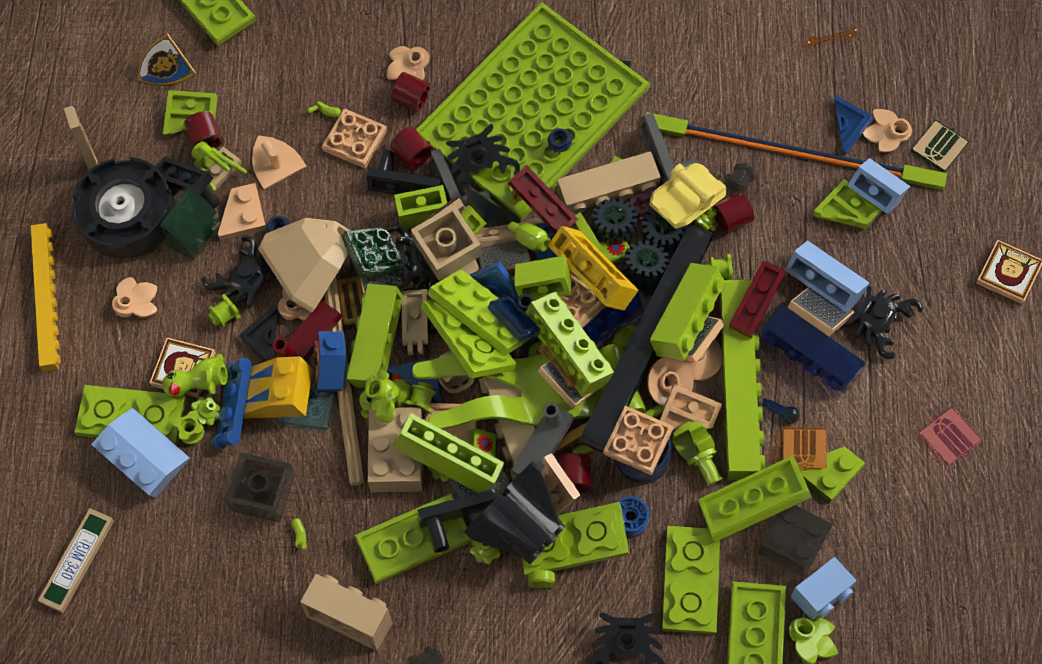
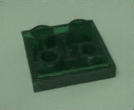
(372, 252)

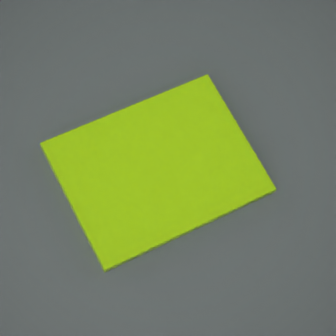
(527, 87)

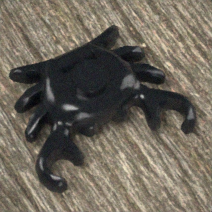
(478, 153)
(416, 263)
(245, 277)
(877, 315)
(626, 637)

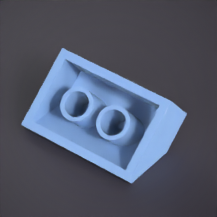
(141, 452)

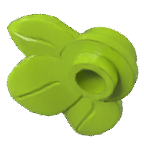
(815, 640)

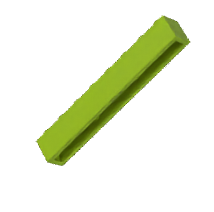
(740, 389)

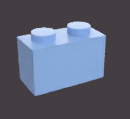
(878, 186)
(824, 589)

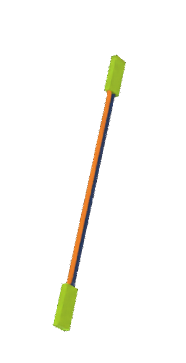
(910, 174)

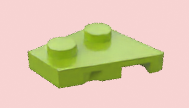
(184, 104)
(847, 207)
(840, 470)

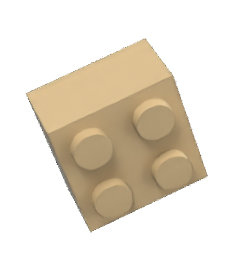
(446, 242)

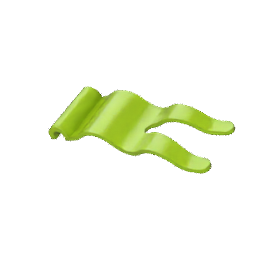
(522, 410)

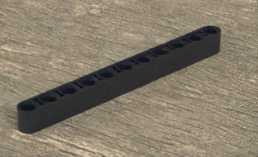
(639, 350)

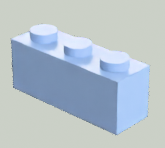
(826, 276)

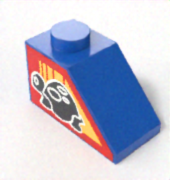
(329, 361)

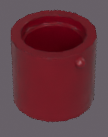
(410, 91)
(203, 128)
(411, 147)
(734, 212)
(578, 469)

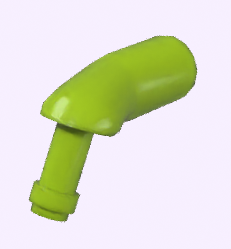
(328, 111)
(300, 539)

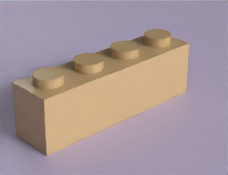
(609, 181)

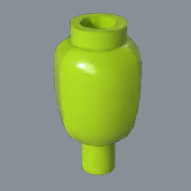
(530, 236)

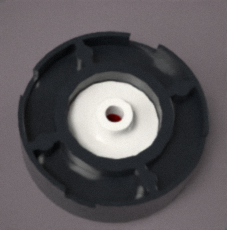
(122, 207)

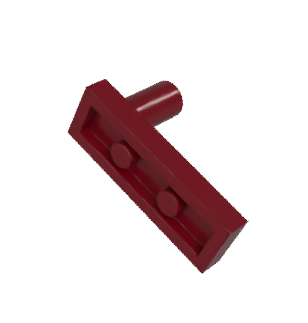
(541, 200)
(757, 299)
(301, 343)

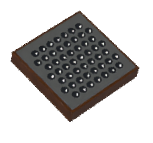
(507, 253)

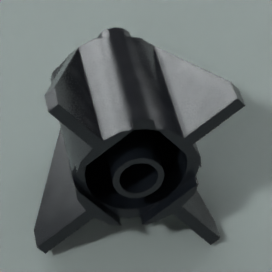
(520, 517)

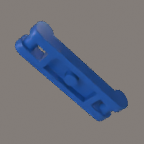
(233, 404)

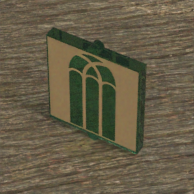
(940, 146)

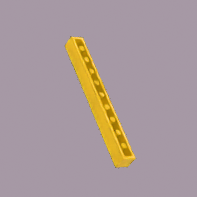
(44, 298)

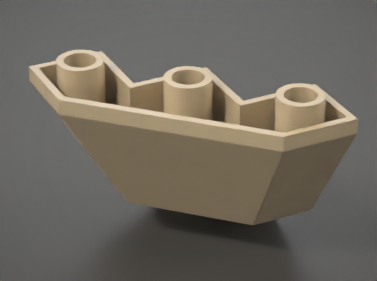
(305, 258)

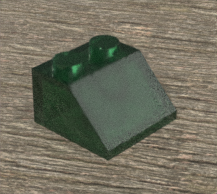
(190, 224)

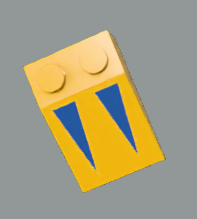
(278, 388)

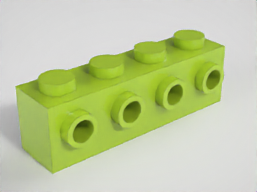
(687, 311)
(374, 333)
(570, 344)
(447, 454)

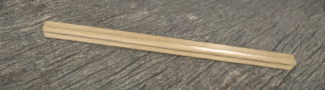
(346, 403)

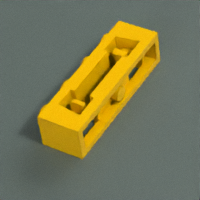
(593, 268)

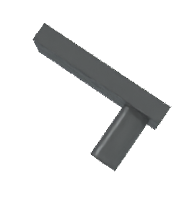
(655, 143)
(441, 171)
(544, 438)

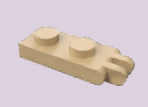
(414, 320)

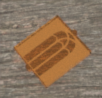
(806, 445)

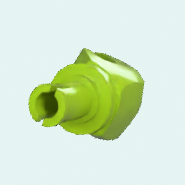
(697, 448)

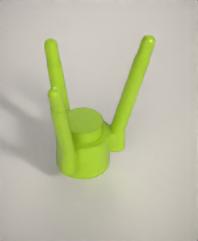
(208, 156)

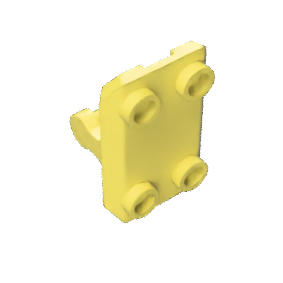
(687, 194)

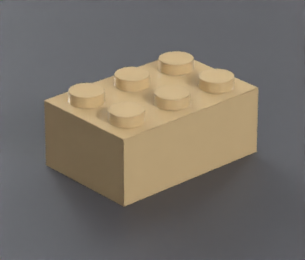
(387, 467)
(346, 611)

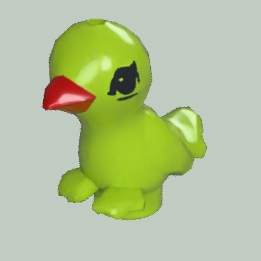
(203, 376)
(387, 394)

